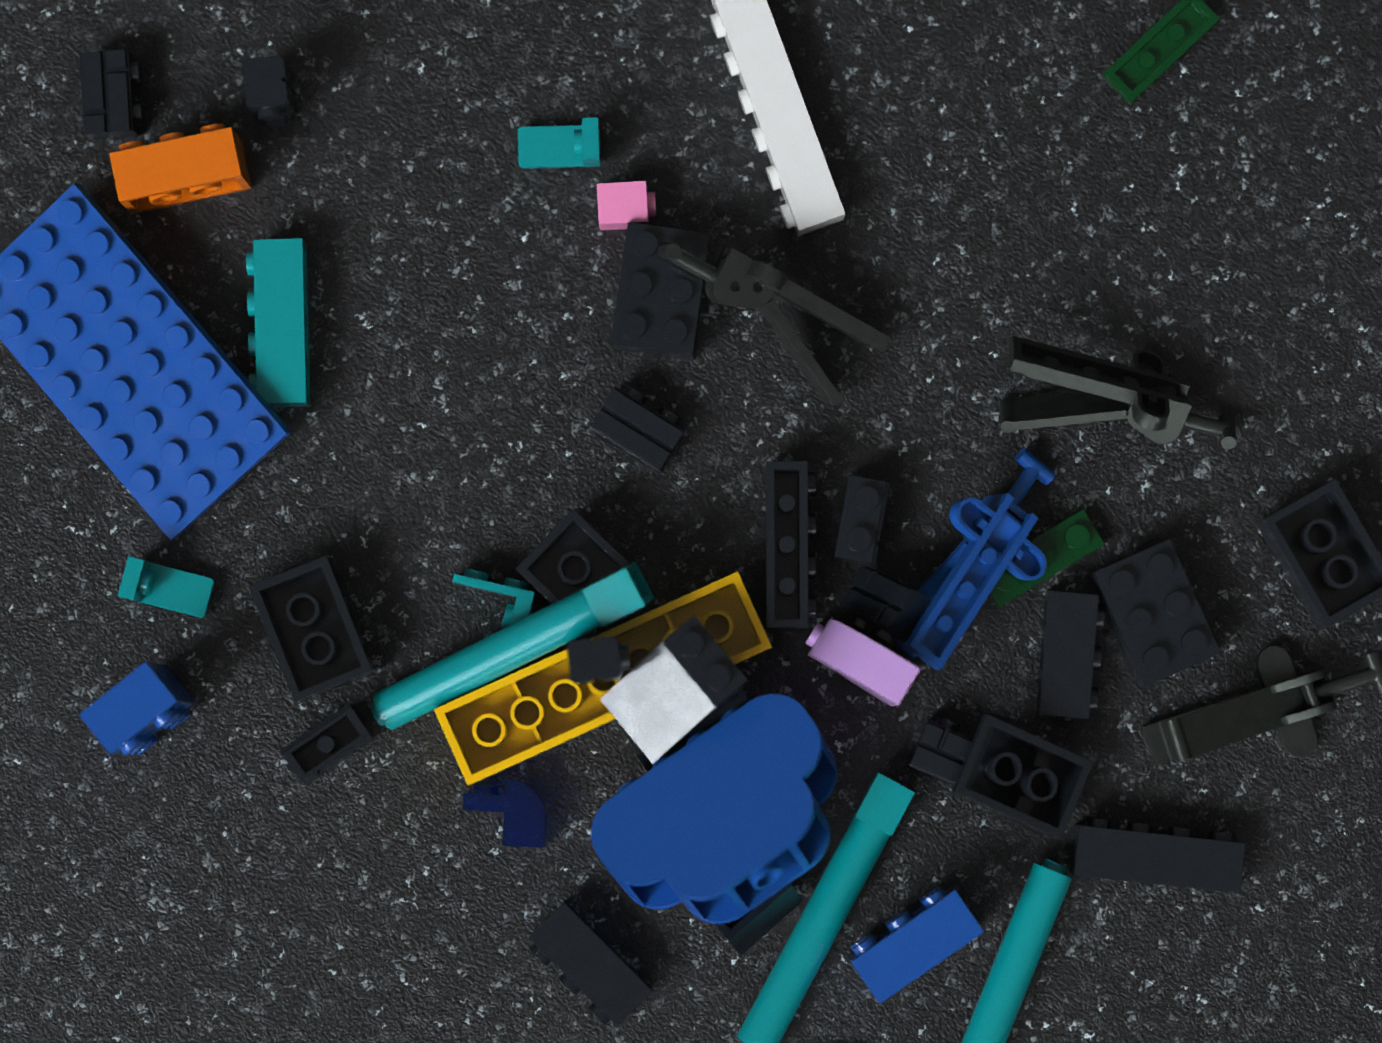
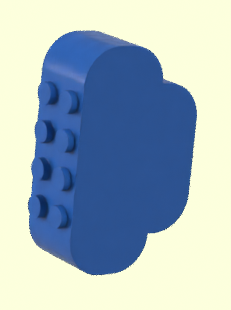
(723, 814)

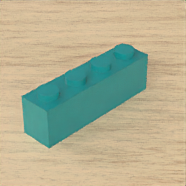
(280, 321)

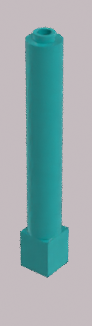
(512, 647)
(826, 911)
(1018, 954)

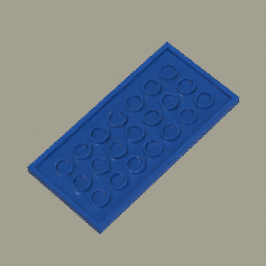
(130, 364)

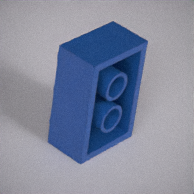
(138, 709)
(914, 942)

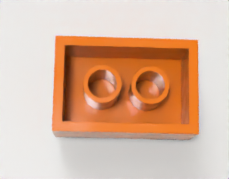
(179, 169)

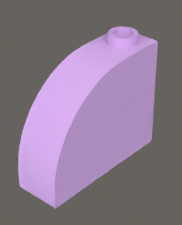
(862, 661)

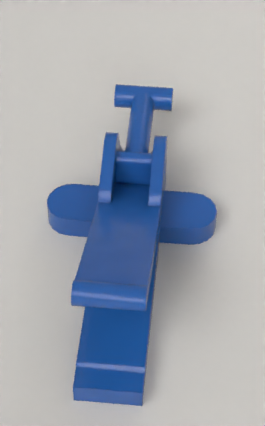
(992, 542)

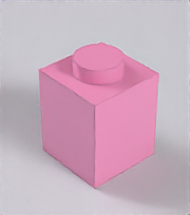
(623, 204)

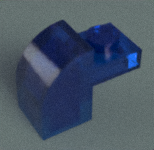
(523, 812)

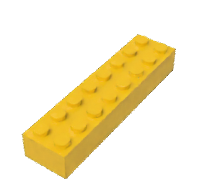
(545, 707)

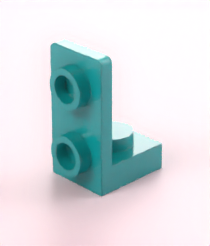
(560, 145)
(166, 587)
(514, 588)

